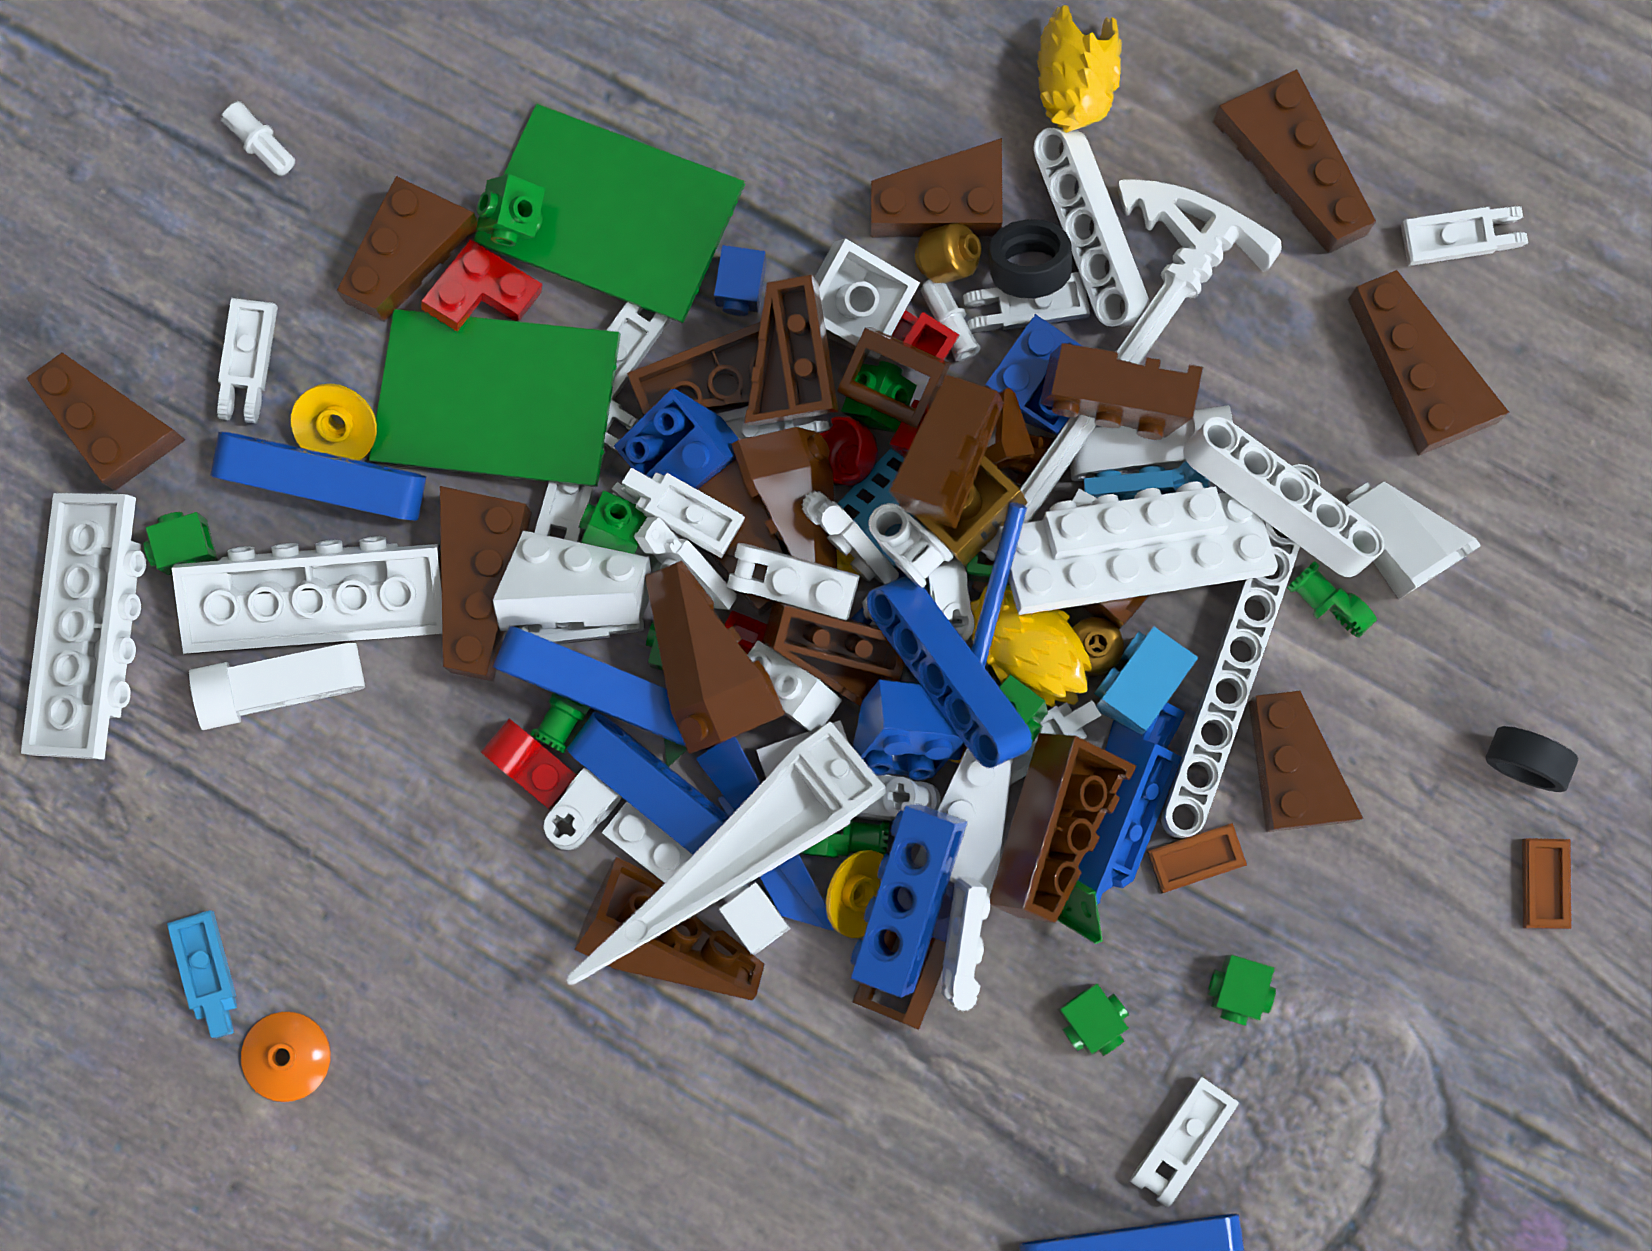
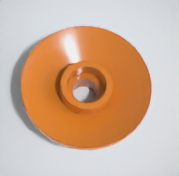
(308, 1056)

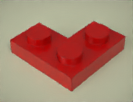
(479, 277)

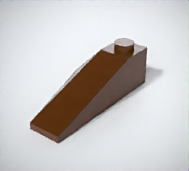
(783, 471)
(706, 672)
(683, 954)

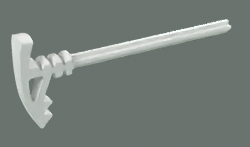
(1181, 280)

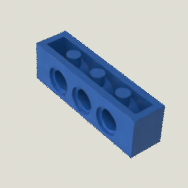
(941, 838)

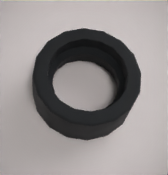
(1030, 236)
(1532, 758)

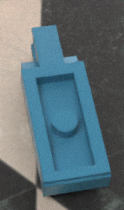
(1128, 485)
(204, 970)

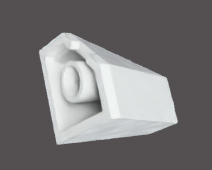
(1415, 538)

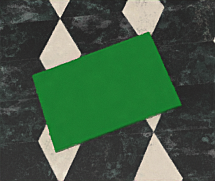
(619, 213)
(496, 398)

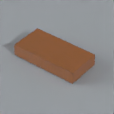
(1197, 858)
(1546, 883)

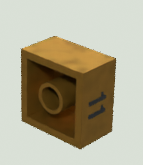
(981, 515)

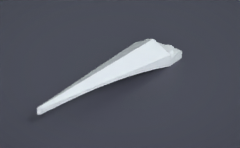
(795, 807)

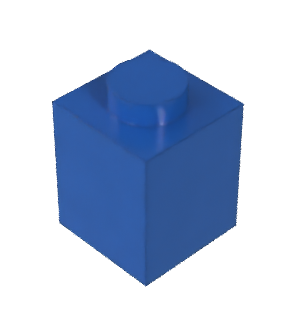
(740, 280)

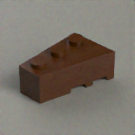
(403, 247)
(730, 489)

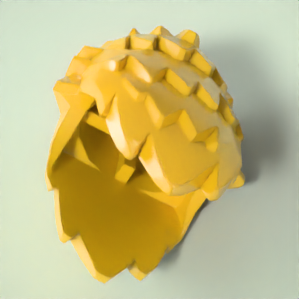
(1078, 71)
(1037, 651)

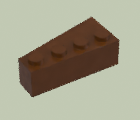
(1297, 155)
(1422, 366)
(710, 373)
(475, 552)
(1055, 824)

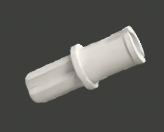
(257, 138)
(947, 312)

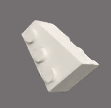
(570, 582)
(982, 800)

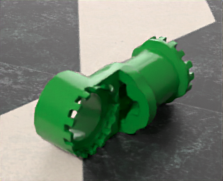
(1323, 596)
(559, 721)
(855, 838)

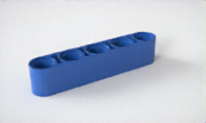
(318, 476)
(949, 672)
(587, 682)
(646, 783)
(1195, 1234)

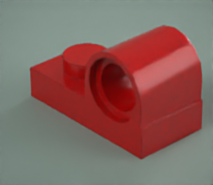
(529, 763)

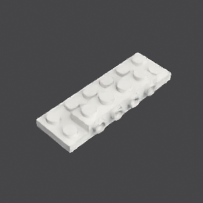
(1137, 548)
(309, 595)
(83, 626)

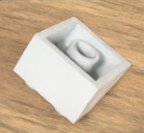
(861, 293)

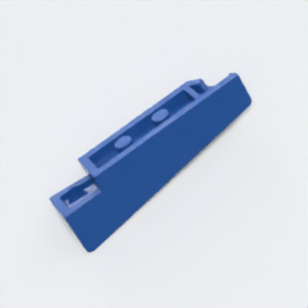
(1130, 826)
(787, 883)

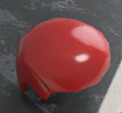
(851, 450)

